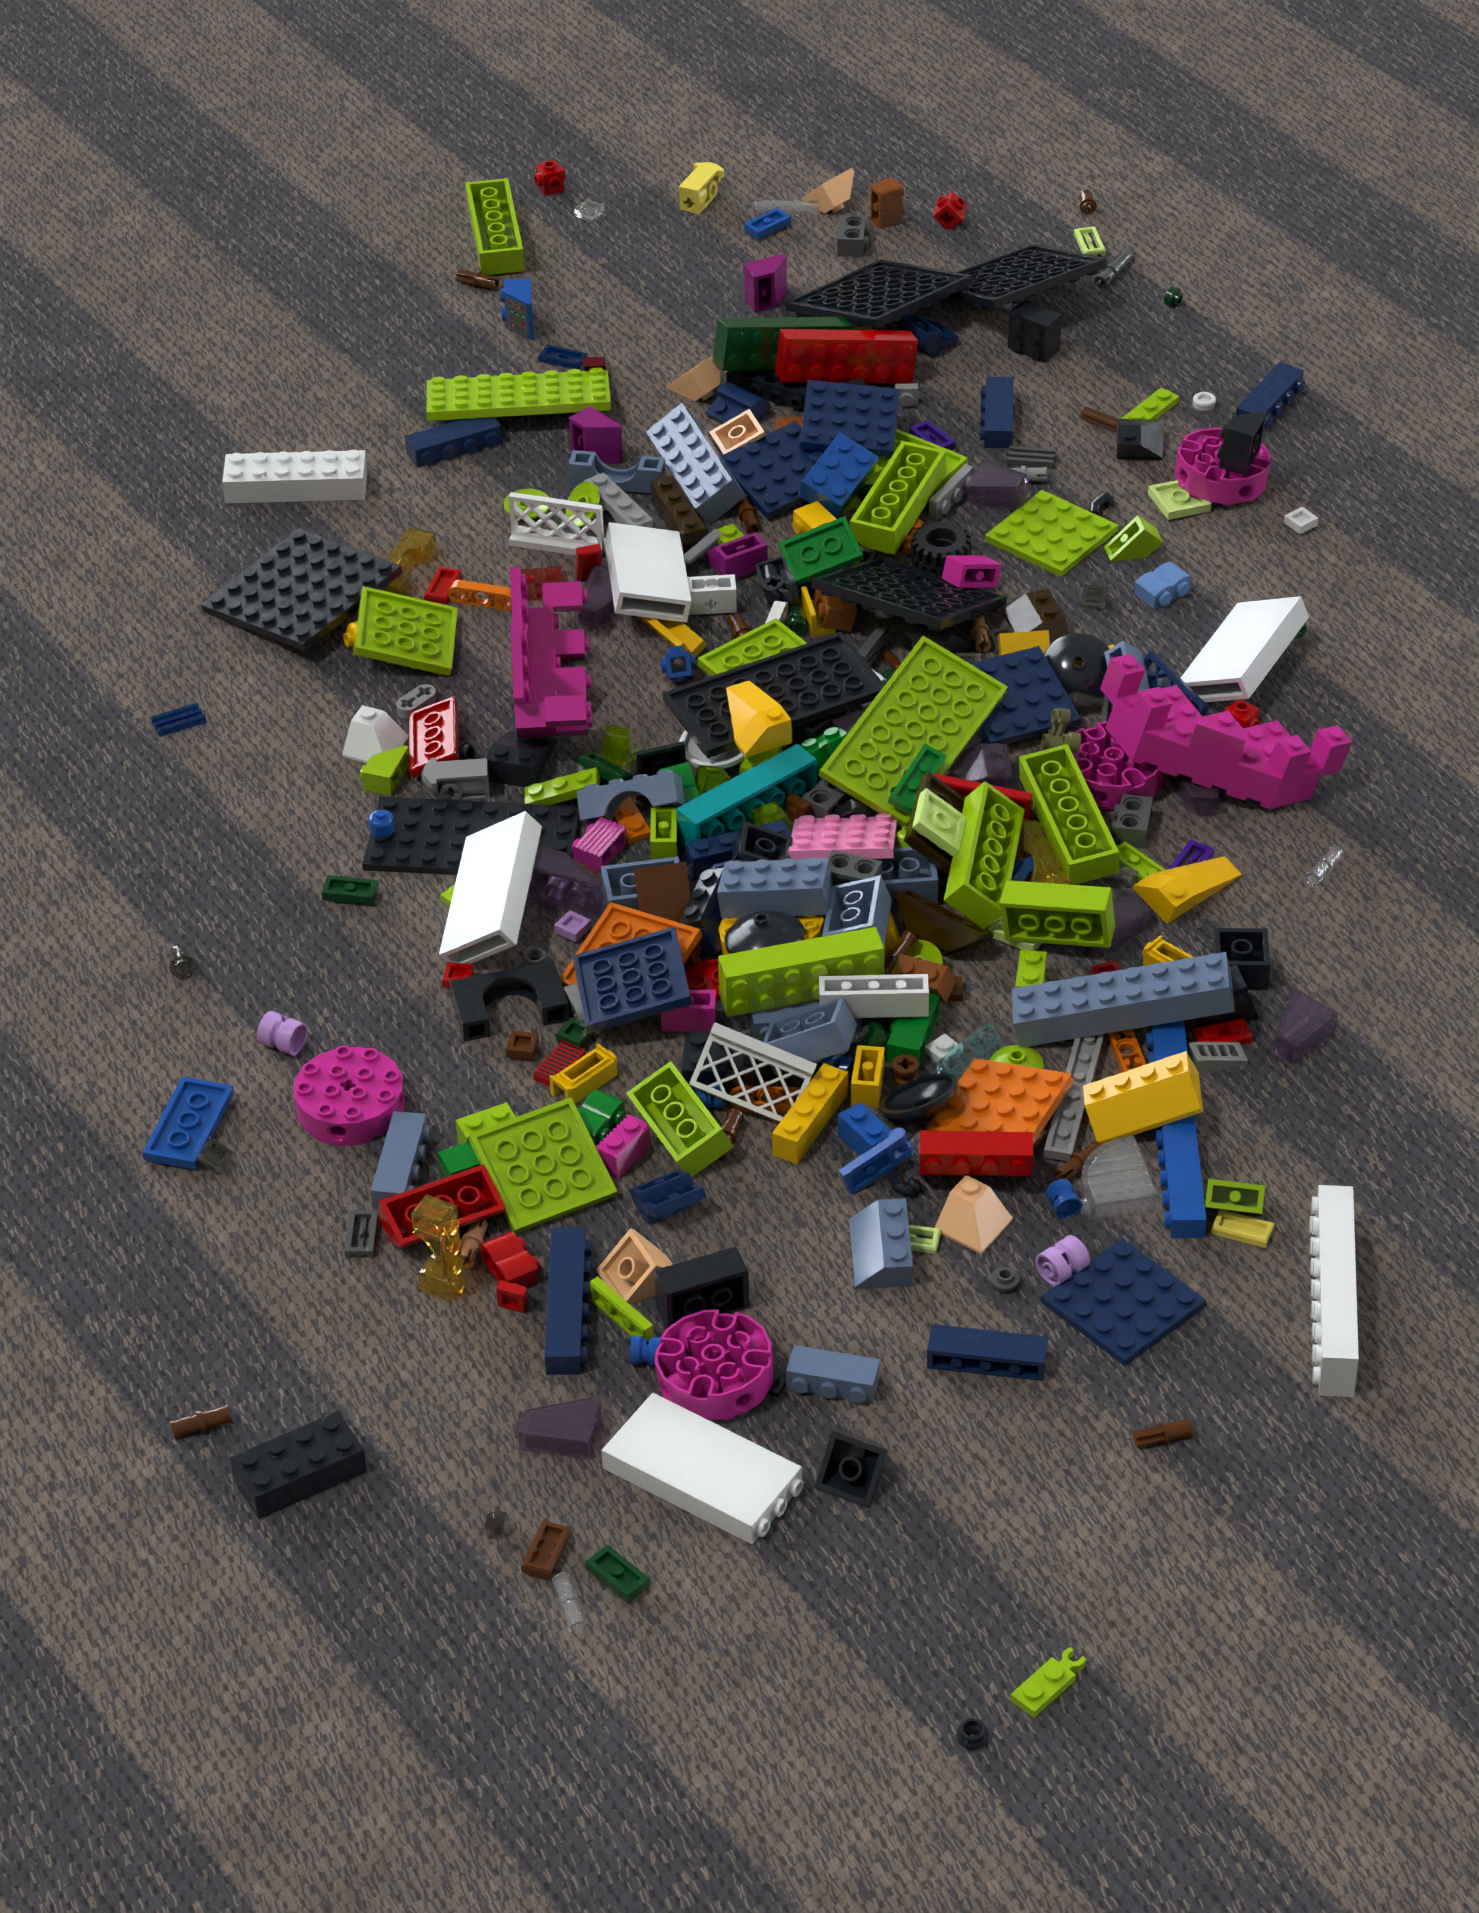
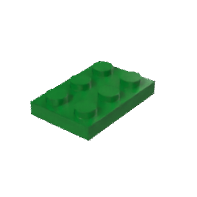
(820, 550)

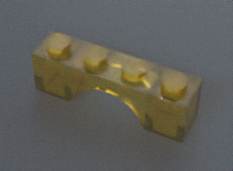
(413, 548)
(1035, 844)
(438, 1227)

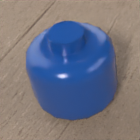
(381, 823)

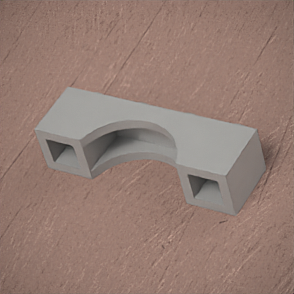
(619, 503)

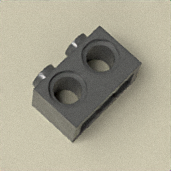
(852, 235)
(825, 799)
(1132, 821)
(851, 868)

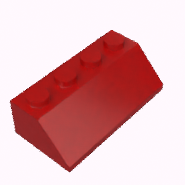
(976, 1153)
(468, 1190)

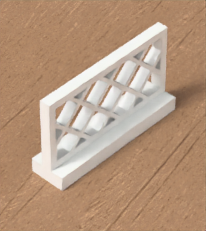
(555, 540)
(754, 1050)

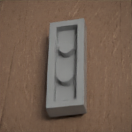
(950, 493)

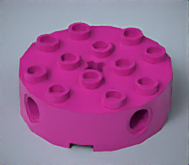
(1201, 477)
(1111, 771)
(348, 1095)
(715, 1364)

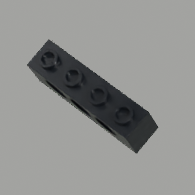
(769, 387)

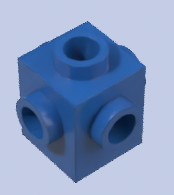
(682, 673)

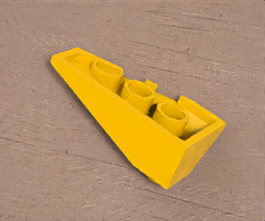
(757, 720)
(1183, 887)

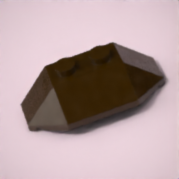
(1037, 613)
(938, 925)

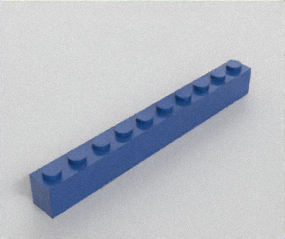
(1178, 1149)

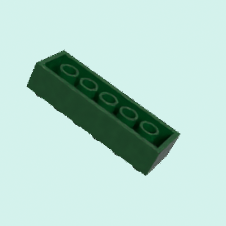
(753, 342)

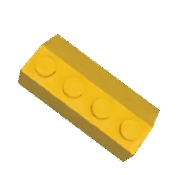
(1143, 1098)

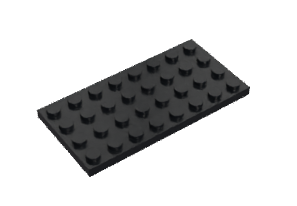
(804, 680)
(433, 832)

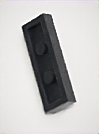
(702, 899)

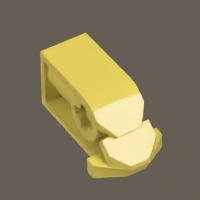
(700, 187)

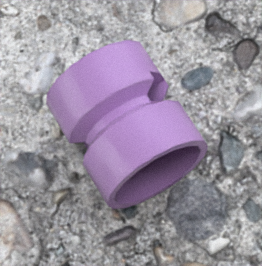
(280, 1032)
(1061, 1261)

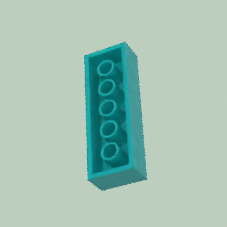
(732, 802)

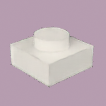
(1301, 520)
(940, 1047)

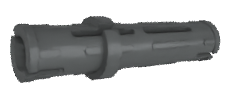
(1112, 270)

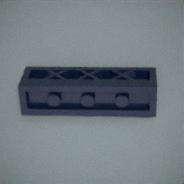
(1162, 669)

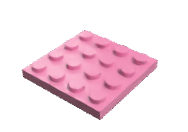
(852, 835)

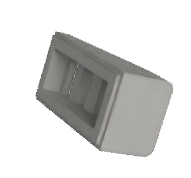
(1202, 1057)

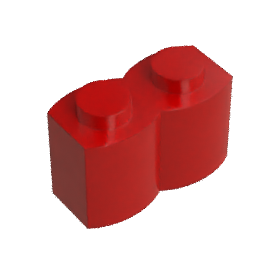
(509, 1260)

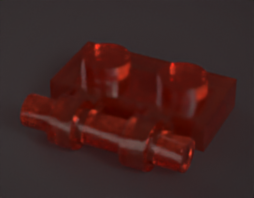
(537, 576)

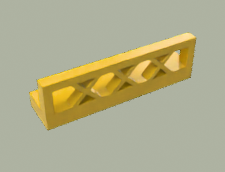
(676, 634)

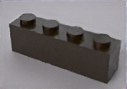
(677, 511)

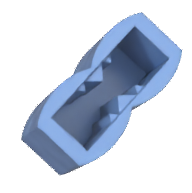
(1162, 585)

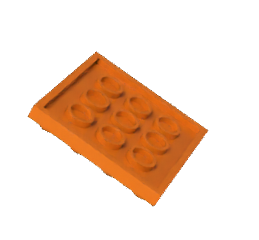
(624, 923)
(1003, 1099)

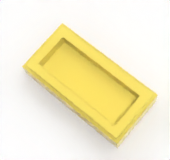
(1242, 1228)

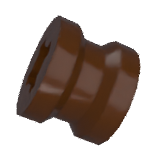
(904, 1068)

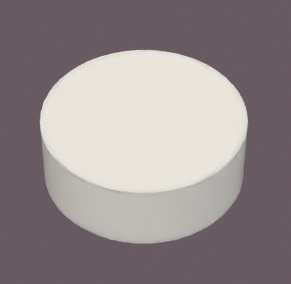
(1204, 401)

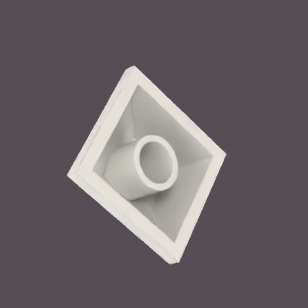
(372, 733)

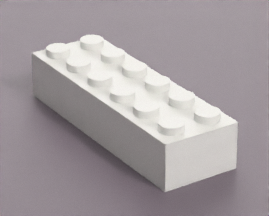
(295, 476)

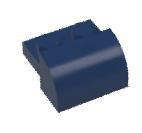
(929, 333)
(734, 401)
(666, 1196)

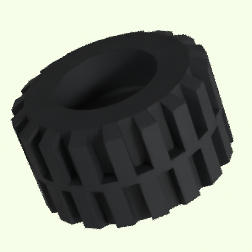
(936, 541)

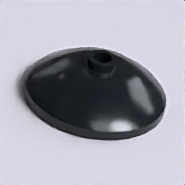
(1081, 647)
(763, 930)
(920, 1097)

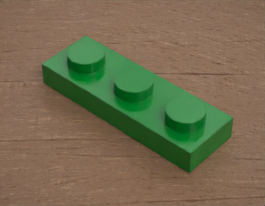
(906, 791)

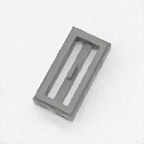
(701, 547)

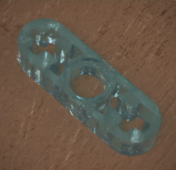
(978, 1049)

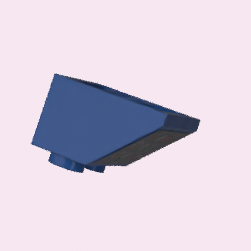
(518, 307)
(864, 1127)

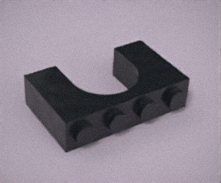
(536, 982)

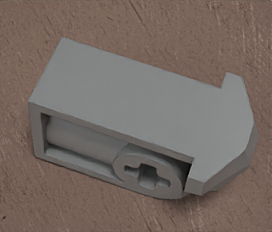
(457, 779)

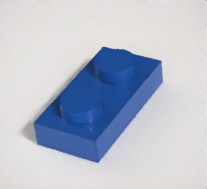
(767, 223)

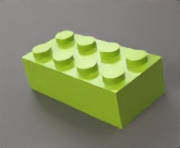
(1057, 913)
(680, 1119)

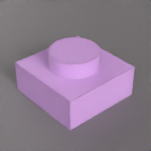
(572, 926)

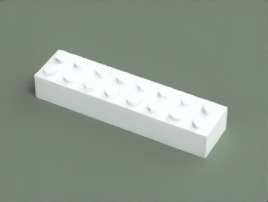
(1334, 1291)

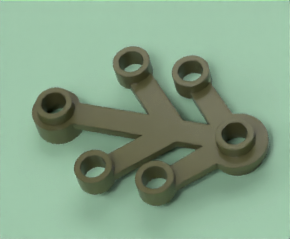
(1056, 737)

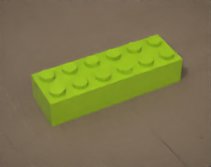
(494, 226)
(898, 497)
(1069, 814)
(984, 855)
(791, 971)

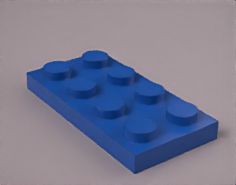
(188, 1122)

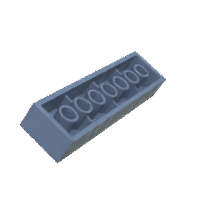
(1122, 999)

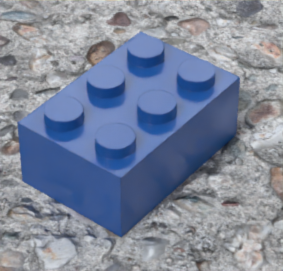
(838, 475)

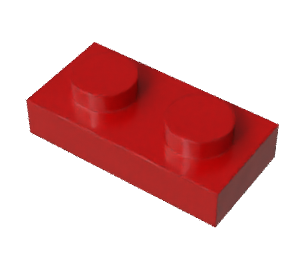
(1224, 1032)

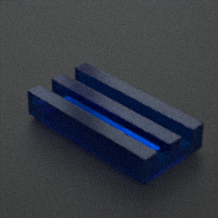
(562, 358)
(178, 719)

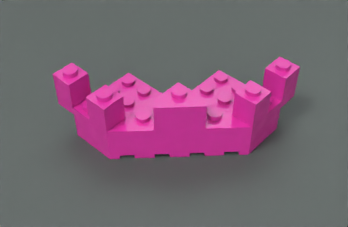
(548, 697)
(1214, 748)

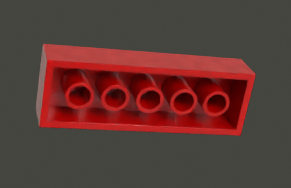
(846, 355)

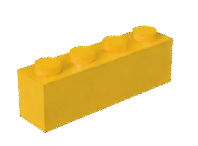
(810, 1113)

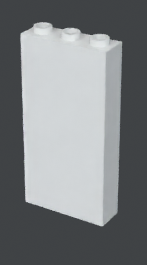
(647, 572)
(1245, 648)
(491, 890)
(703, 1468)

